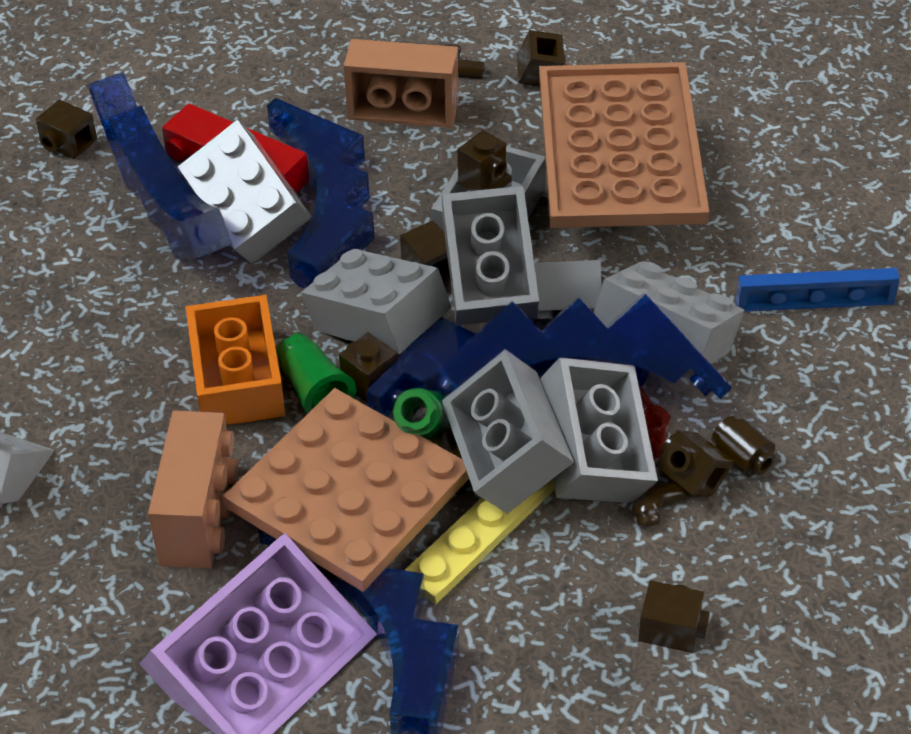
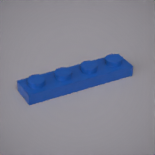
(817, 289)

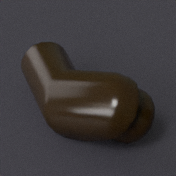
(469, 68)
(655, 498)

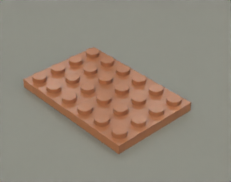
(621, 146)

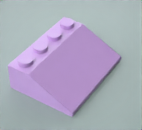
(259, 645)

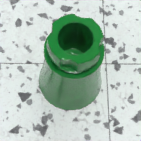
(311, 371)
(432, 424)

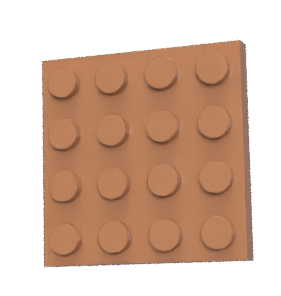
(348, 488)

